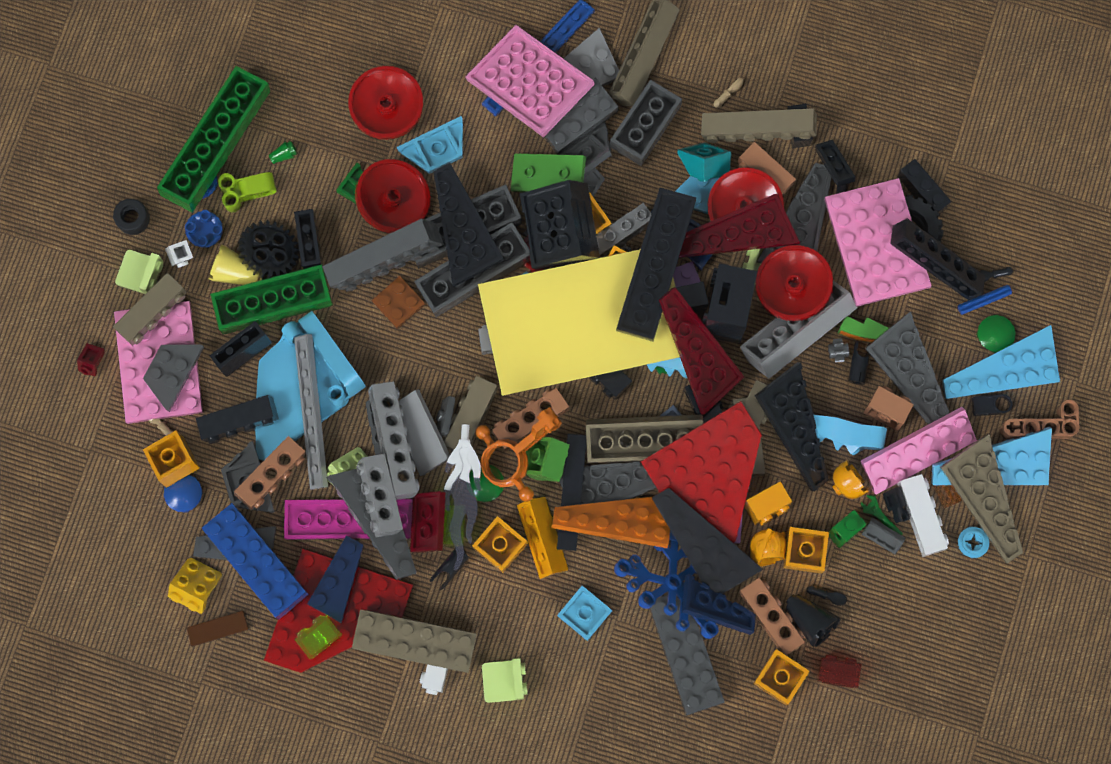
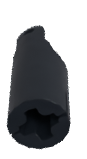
(858, 367)
(448, 566)

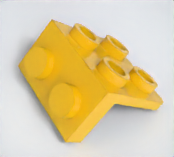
(193, 585)

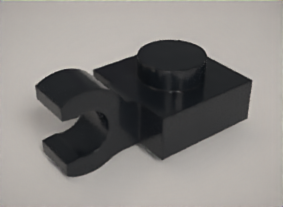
(895, 502)

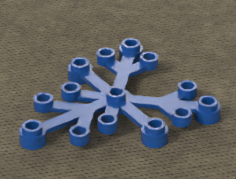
(670, 583)

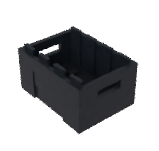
(572, 221)
(736, 289)

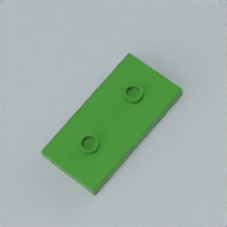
(541, 170)

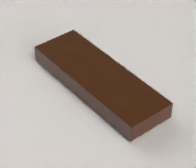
(217, 628)

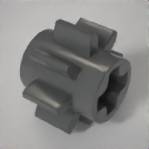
(838, 350)

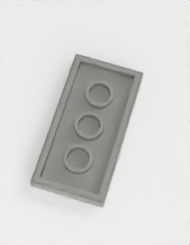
(422, 433)

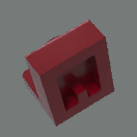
(89, 359)

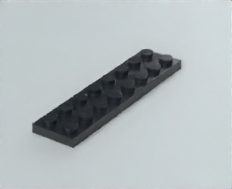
(656, 264)

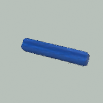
(984, 299)

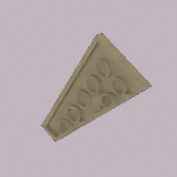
(982, 490)

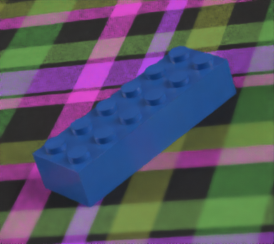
(255, 561)

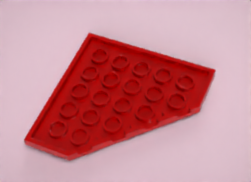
(711, 467)
(369, 592)

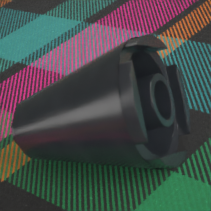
(812, 619)

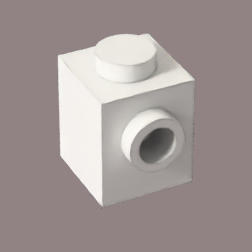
(179, 254)
(433, 679)

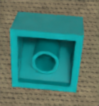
(705, 161)

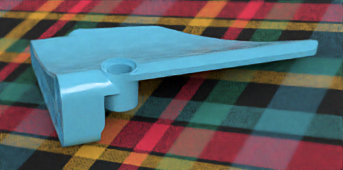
(280, 380)

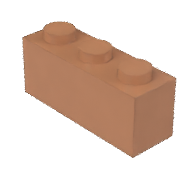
(758, 159)

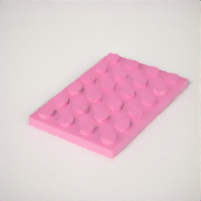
(530, 80)
(863, 233)
(134, 361)

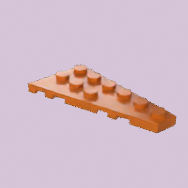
(624, 520)

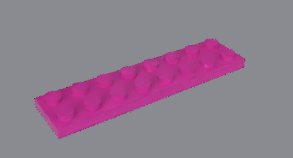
(331, 520)

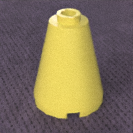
(229, 269)

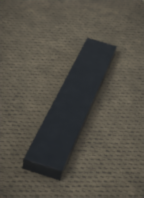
(572, 486)

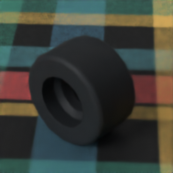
(126, 206)

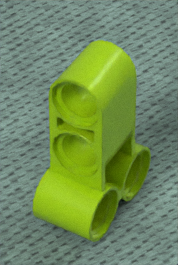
(246, 188)

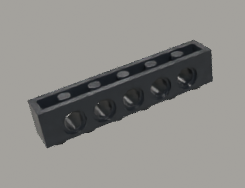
(937, 259)

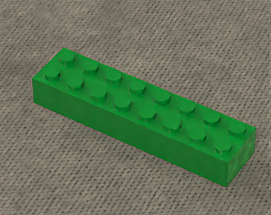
(213, 139)

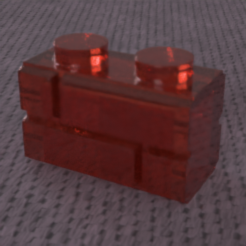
(838, 672)

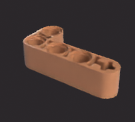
(1039, 424)

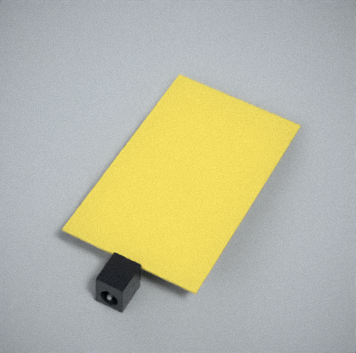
(565, 322)

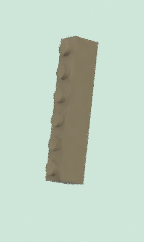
(644, 52)
(759, 125)

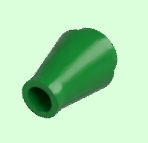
(283, 152)

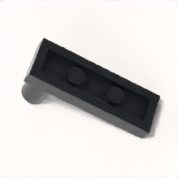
(835, 164)

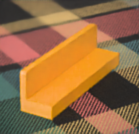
(541, 537)

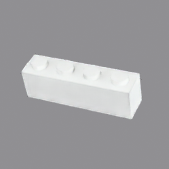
(923, 516)

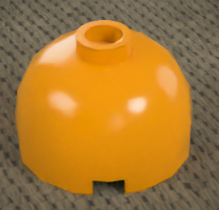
(848, 481)

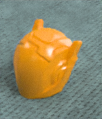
(768, 547)

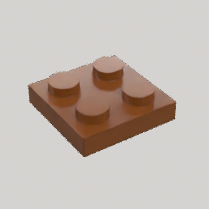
(398, 302)

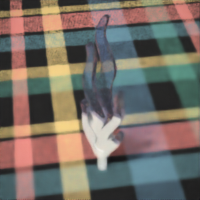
(459, 486)

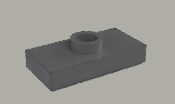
(445, 415)
(883, 536)

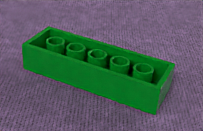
(271, 299)

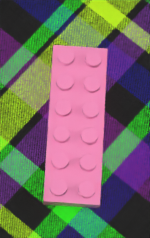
(918, 450)

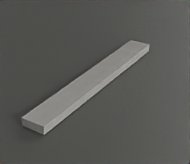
(311, 412)

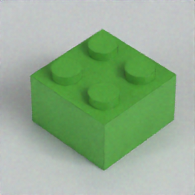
(547, 459)

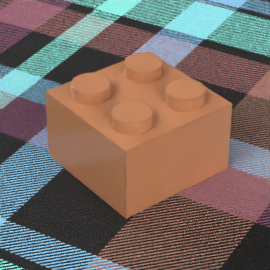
(888, 408)

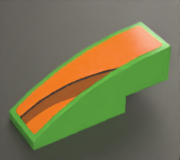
(866, 331)

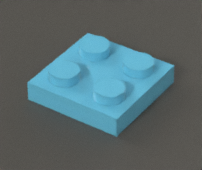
(584, 613)

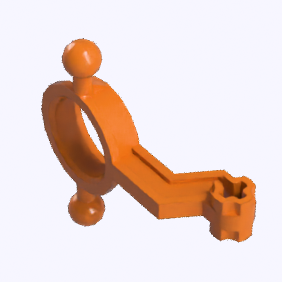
(547, 423)

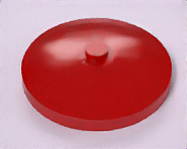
(385, 102)
(739, 189)
(392, 195)
(794, 283)

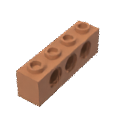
(533, 407)
(287, 448)
(750, 594)

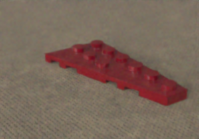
(749, 228)
(703, 359)

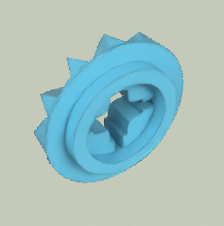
(980, 537)

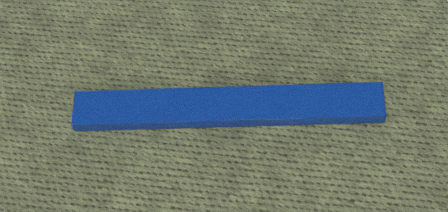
(555, 39)

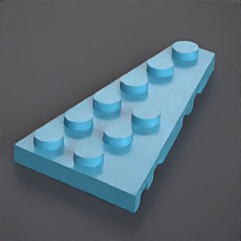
(1016, 366)
(1018, 460)

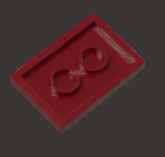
(427, 522)

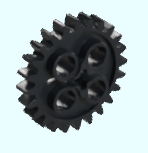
(268, 249)

